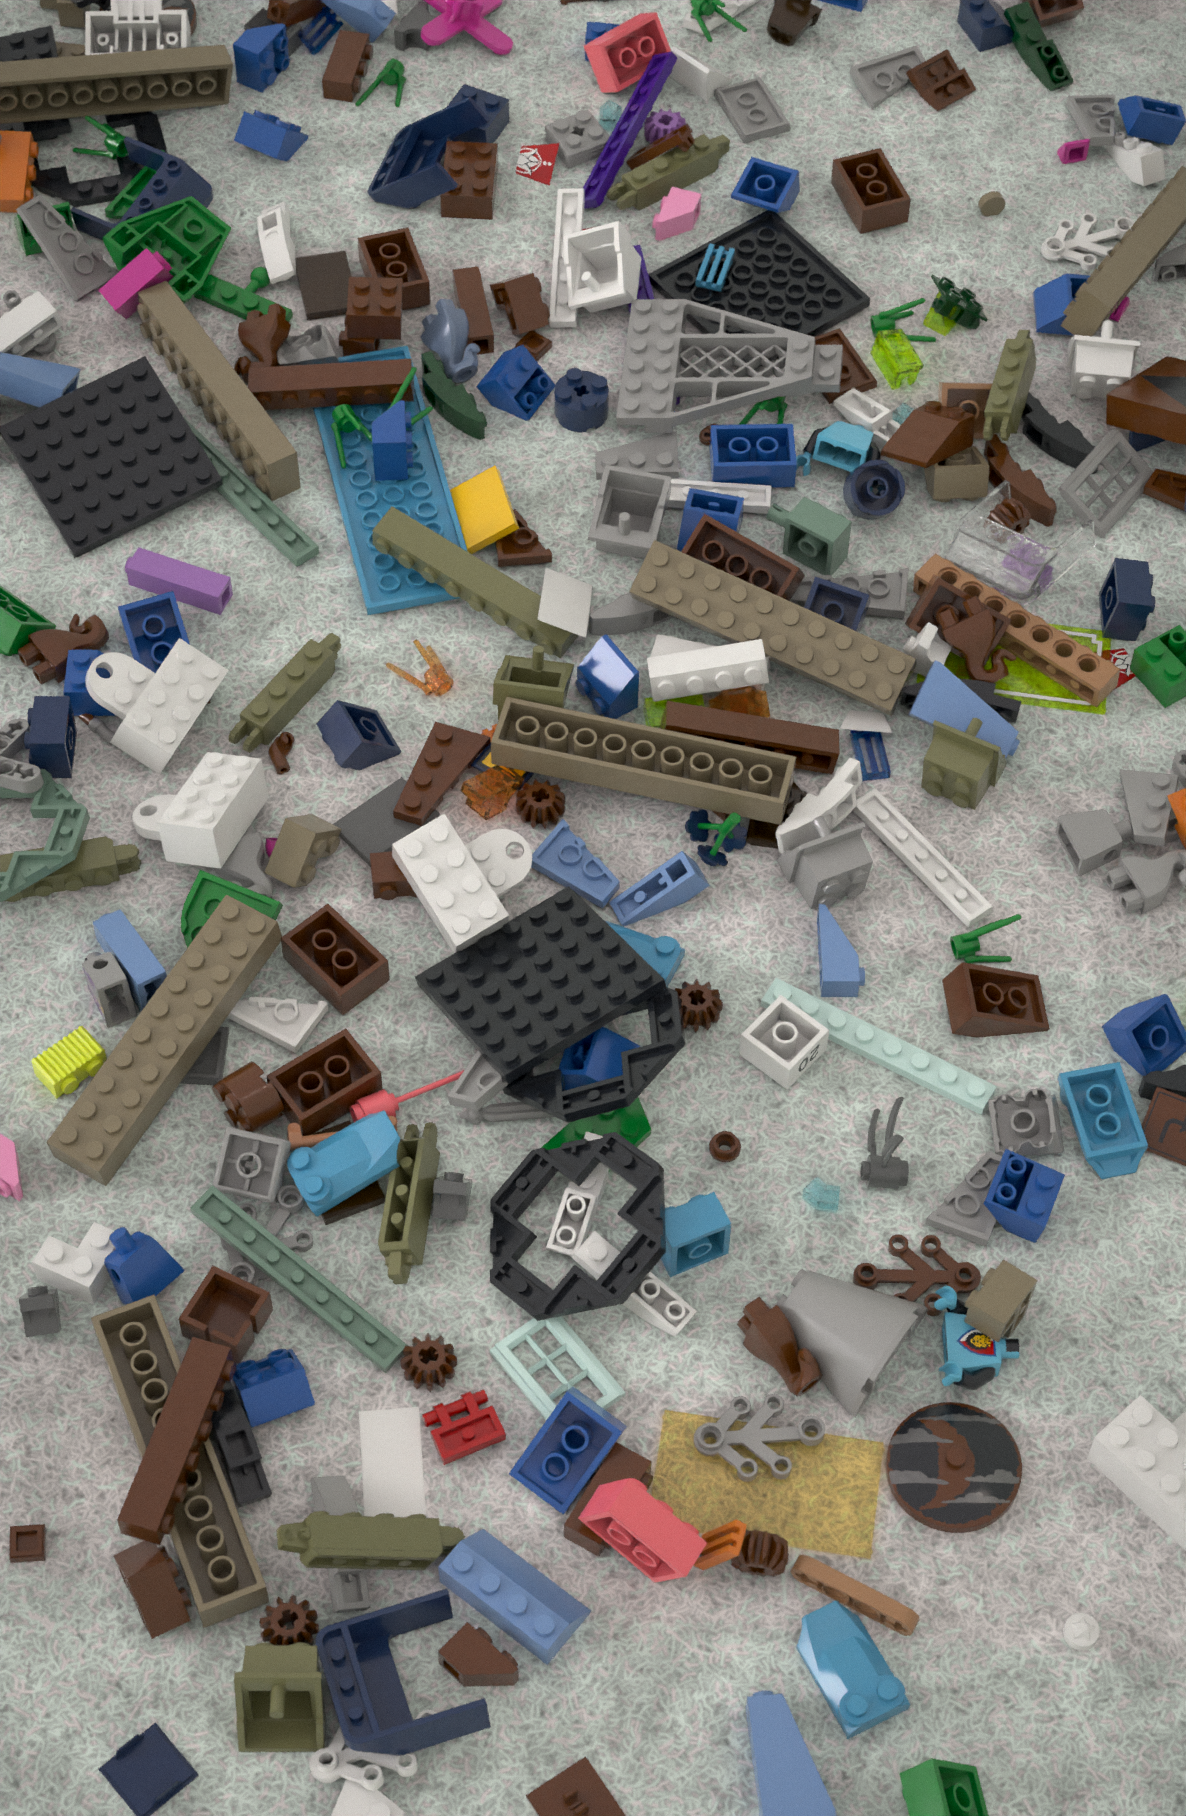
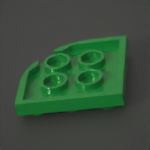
(206, 896)

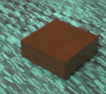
(535, 344)
(27, 1543)

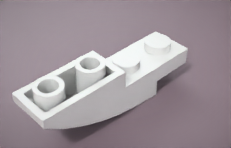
(276, 243)
(832, 803)
(578, 1209)
(651, 1298)

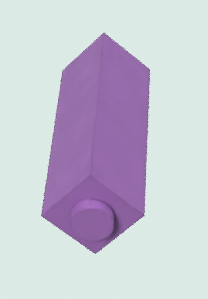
(189, 582)

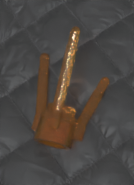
(436, 677)

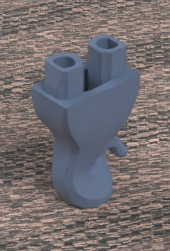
(448, 337)

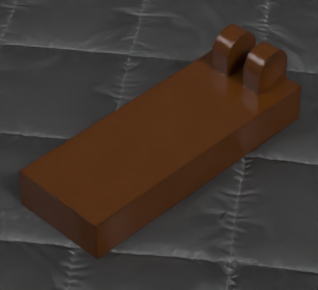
(679, 136)

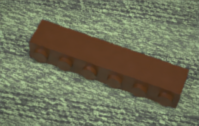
(330, 384)
(813, 746)
(176, 1441)

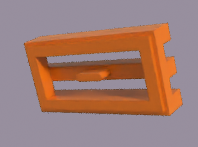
(719, 1540)

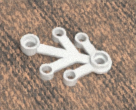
(1056, 248)
(343, 1757)

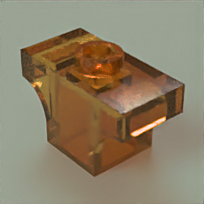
(742, 700)
(491, 790)

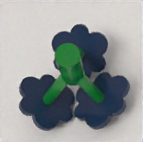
(729, 836)

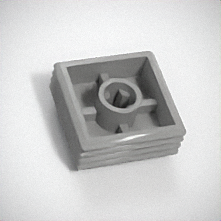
(579, 138)
(233, 1176)

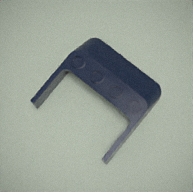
(412, 163)
(169, 184)
(368, 1687)

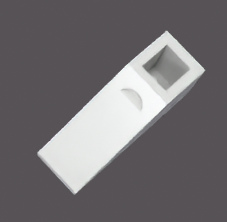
(1137, 159)

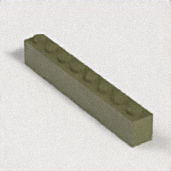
(469, 579)

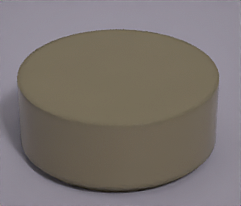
(991, 203)

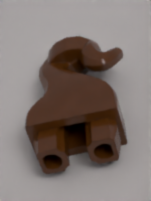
(262, 338)
(973, 639)
(52, 647)
(773, 1341)

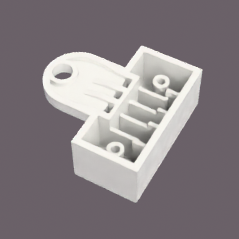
(136, 27)
(158, 705)
(208, 812)
(462, 881)
(1147, 1463)

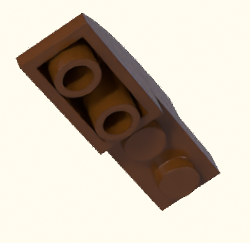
(1023, 484)

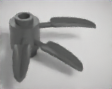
(885, 1170)

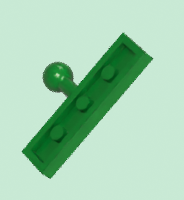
(236, 299)

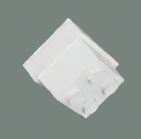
(601, 267)
(1099, 363)

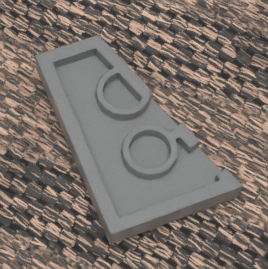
(885, 75)

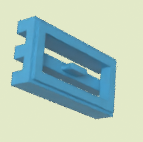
(719, 253)

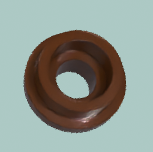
(728, 1139)

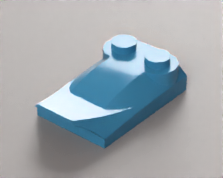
(660, 953)
(1104, 1118)
(345, 1162)
(849, 1669)

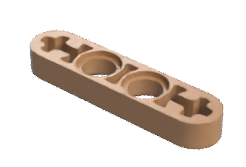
(855, 1595)

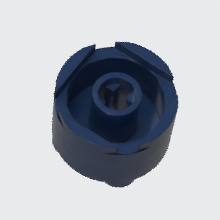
(581, 400)
(878, 475)

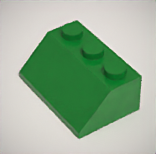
(18, 622)
(943, 1789)

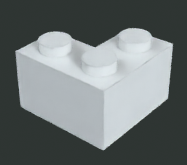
(75, 1269)

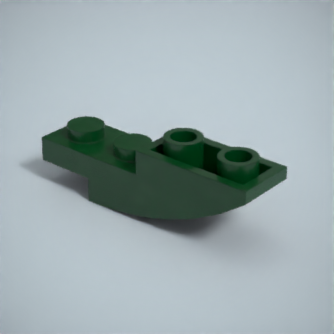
(1035, 49)
(450, 400)

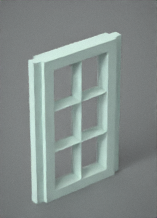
(569, 1342)

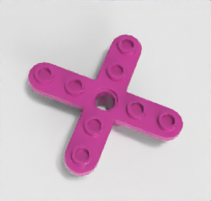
(467, 16)

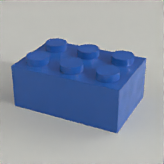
(753, 454)

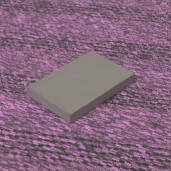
(752, 110)

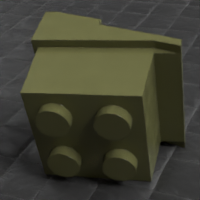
(532, 680)
(961, 764)
(280, 1699)

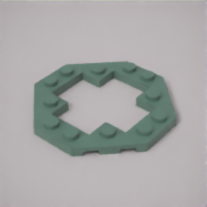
(63, 841)

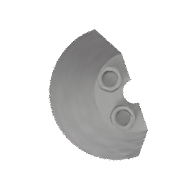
(848, 1331)

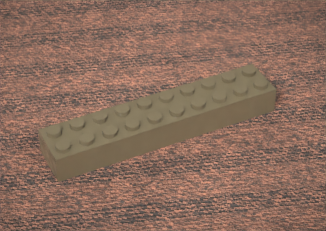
(114, 83)
(1128, 259)
(218, 391)
(789, 632)
(643, 760)
(165, 1040)
(206, 1524)

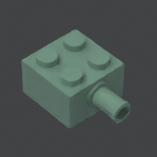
(813, 535)

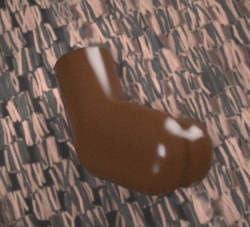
(279, 750)

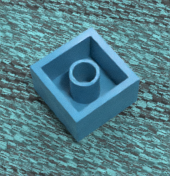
(695, 1233)

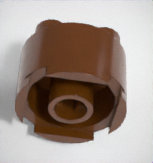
(249, 1099)

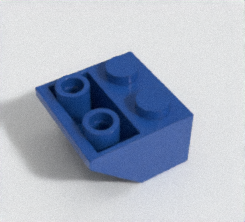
(261, 56)
(1151, 119)
(270, 135)
(1053, 299)
(516, 383)
(391, 444)
(721, 507)
(594, 1058)
(1023, 1195)
(272, 1387)

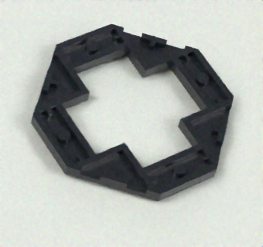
(56, 182)
(638, 1065)
(577, 1290)

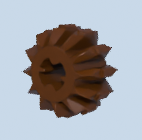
(1011, 515)
(540, 803)
(699, 1005)
(431, 1371)
(762, 1554)
(301, 1619)

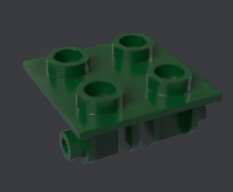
(957, 304)

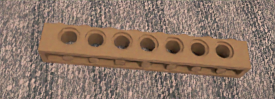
(1032, 638)

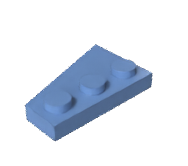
(571, 864)

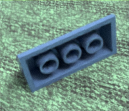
(512, 1594)

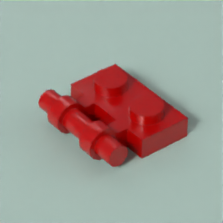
(466, 1434)

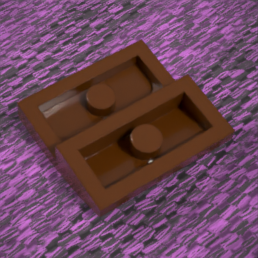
(940, 81)

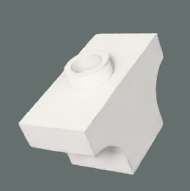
(927, 648)

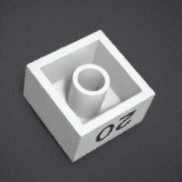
(783, 1042)

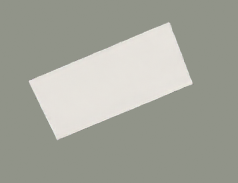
(565, 602)
(392, 1462)

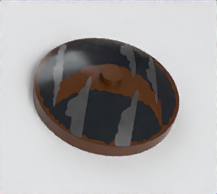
(953, 1467)

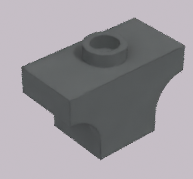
(409, 30)
(451, 1196)
(40, 1311)

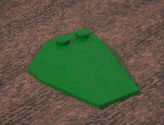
(181, 233)

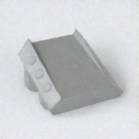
(312, 347)
(1026, 1123)

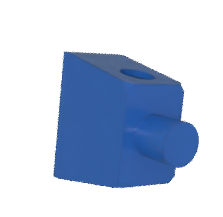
(139, 1266)

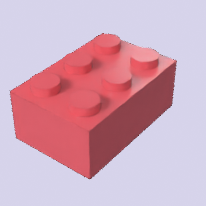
(625, 51)
(643, 1529)

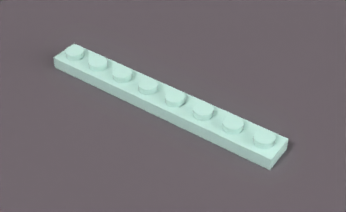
(889, 1050)

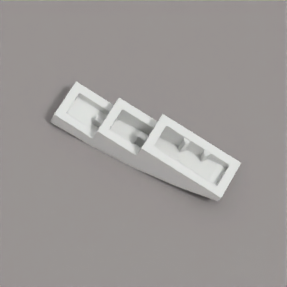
(872, 416)

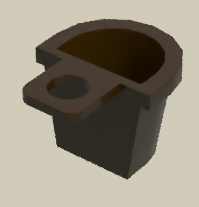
(791, 19)

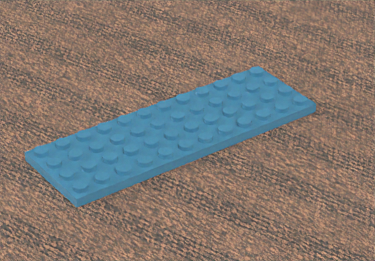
(364, 501)

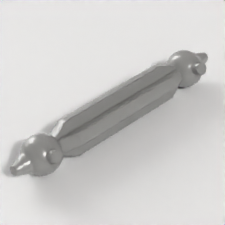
(504, 1112)

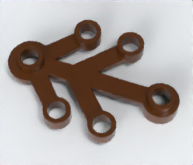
(922, 1275)

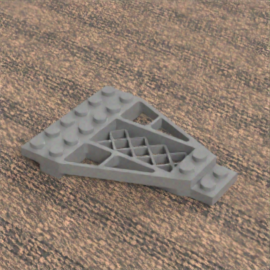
(659, 347)

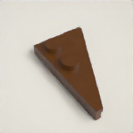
(521, 546)

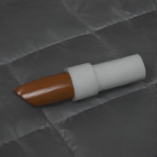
(97, 726)

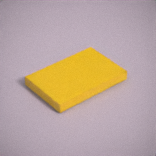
(483, 509)

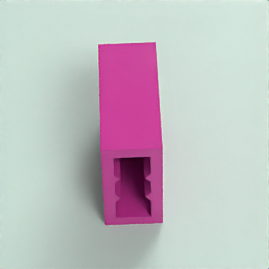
(141, 273)

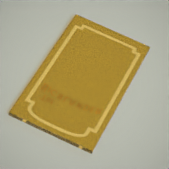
(819, 1507)

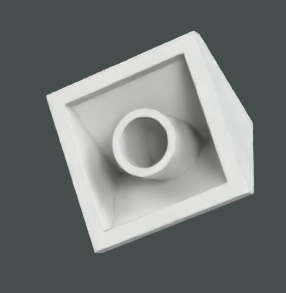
(697, 74)

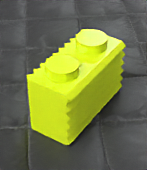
(69, 1062)

